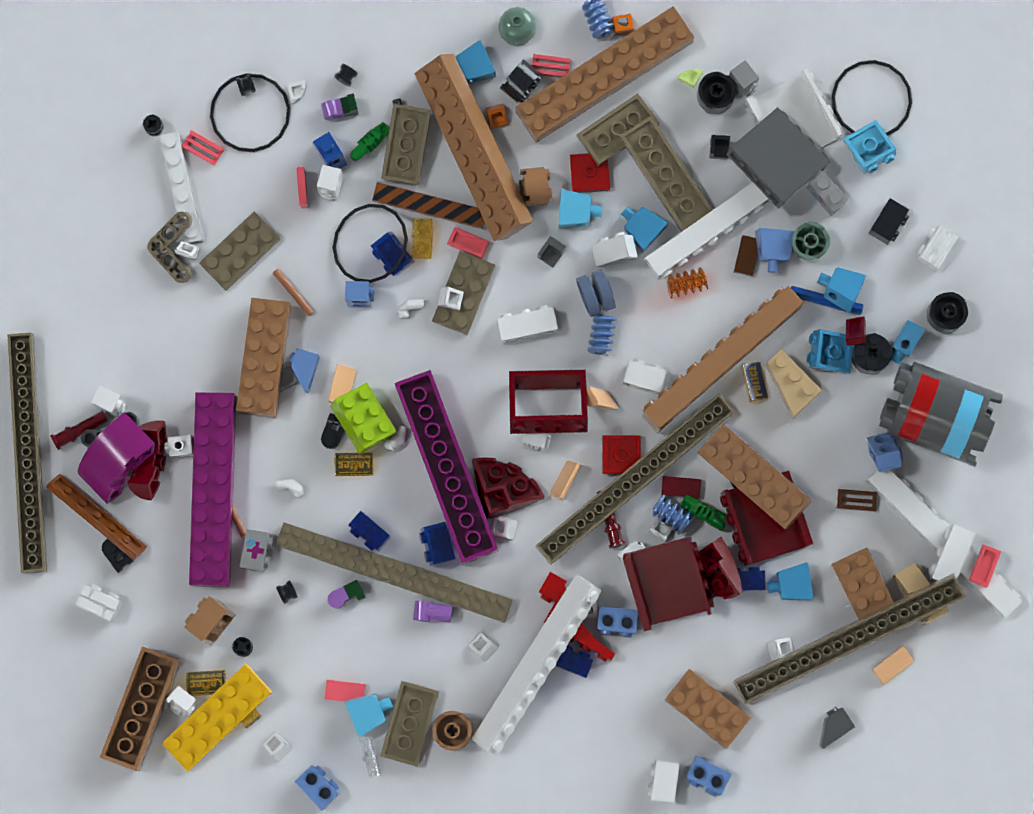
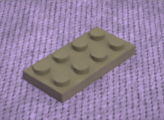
(602, 136)
(406, 144)
(240, 251)
(471, 277)
(409, 723)

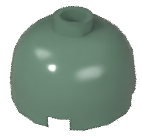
(517, 26)
(810, 241)

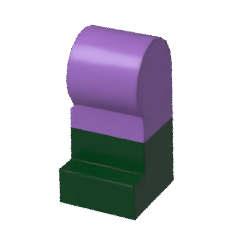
(340, 107)
(338, 597)

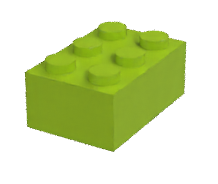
(363, 418)

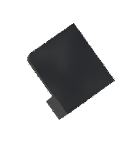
(719, 147)

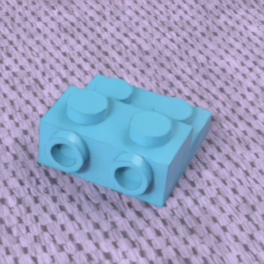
(870, 147)

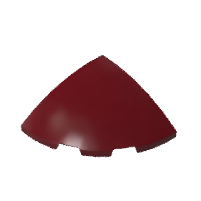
(503, 487)
(720, 570)

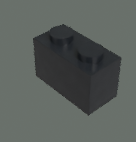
(889, 221)

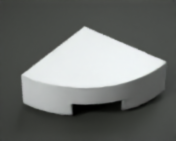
(296, 90)

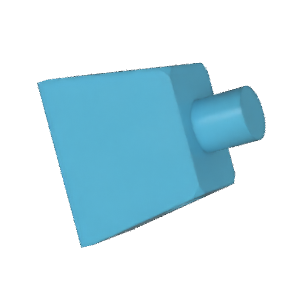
(576, 209)
(367, 712)

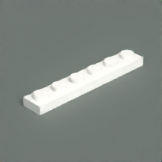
(180, 185)

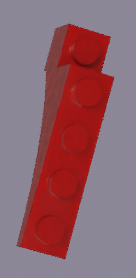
(553, 590)

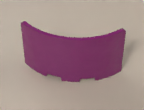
(113, 455)

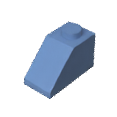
(304, 366)

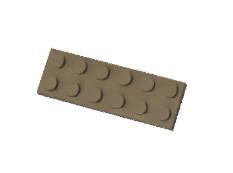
(665, 173)

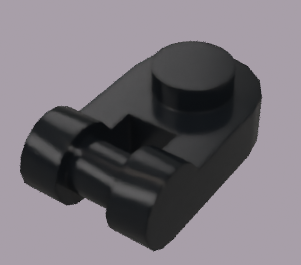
(329, 437)
(111, 552)

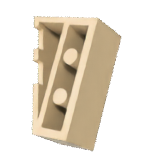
(792, 383)
(913, 579)

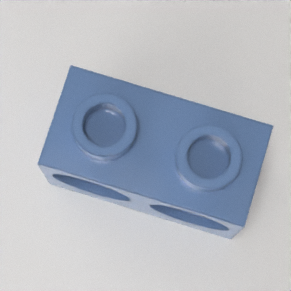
(358, 294)
(884, 452)
(617, 615)
(709, 772)
(313, 791)

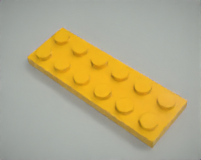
(217, 717)

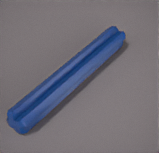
(818, 298)

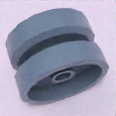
(597, 292)

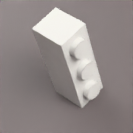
(527, 324)
(952, 553)

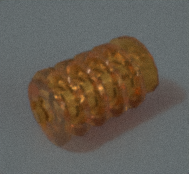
(686, 282)

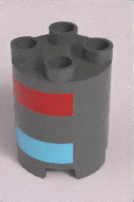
(939, 412)

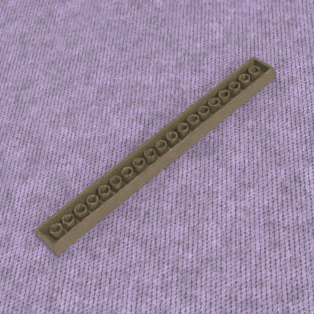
(27, 453)
(634, 479)
(394, 572)
(849, 638)

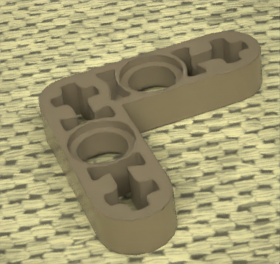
(165, 243)

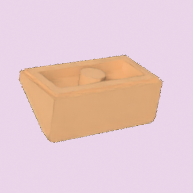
(342, 382)
(600, 399)
(565, 479)
(893, 665)

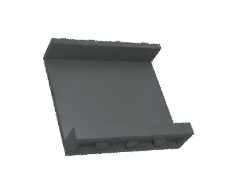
(777, 157)

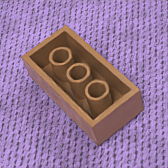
(862, 583)
(209, 620)
(707, 709)

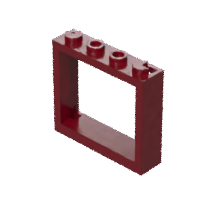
(548, 380)

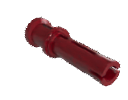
(71, 433)
(613, 531)

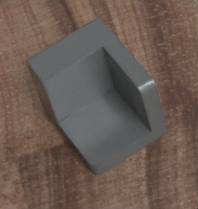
(551, 251)

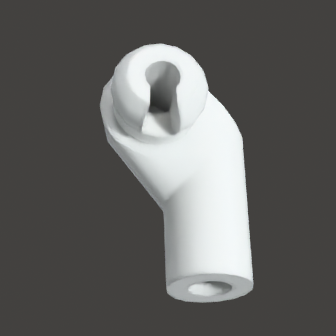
(408, 305)
(397, 441)
(292, 485)

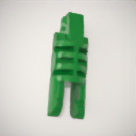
(369, 141)
(704, 512)

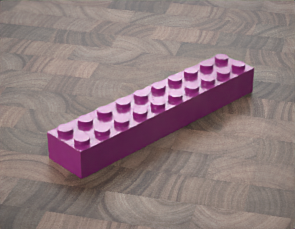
(446, 467)
(212, 489)

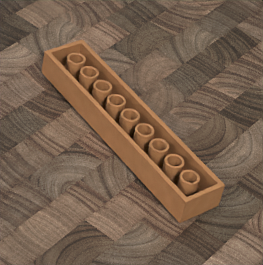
(604, 74)
(473, 147)
(720, 361)

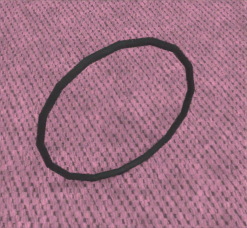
(882, 64)
(261, 147)
(342, 223)

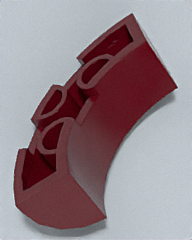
(144, 479)

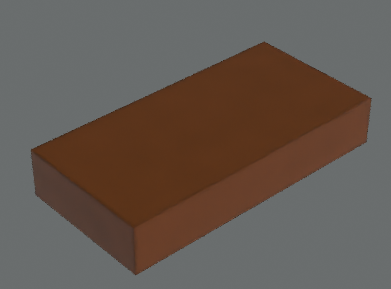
(746, 256)

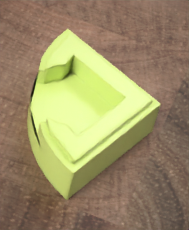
(690, 77)

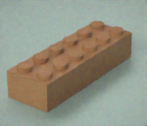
(263, 357)
(754, 476)
(140, 709)

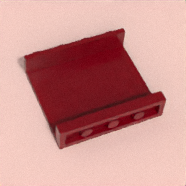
(758, 533)
(667, 582)

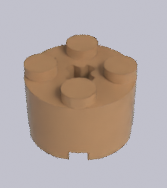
(535, 186)
(445, 739)

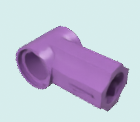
(428, 612)

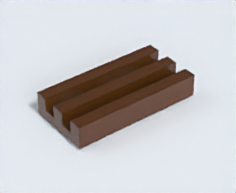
(856, 492)

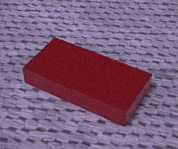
(855, 331)
(681, 487)

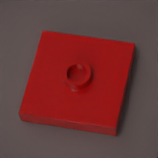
(587, 175)
(620, 452)

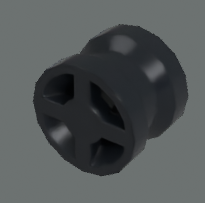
(346, 75)
(245, 85)
(155, 128)
(287, 592)
(240, 648)

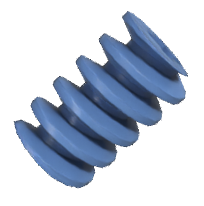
(597, 19)
(601, 335)
(671, 514)

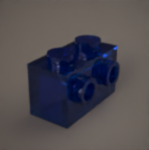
(389, 250)
(373, 534)
(437, 544)
(752, 580)
(575, 663)

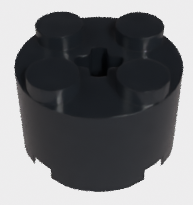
(520, 81)
(716, 103)
(937, 308)
(875, 363)

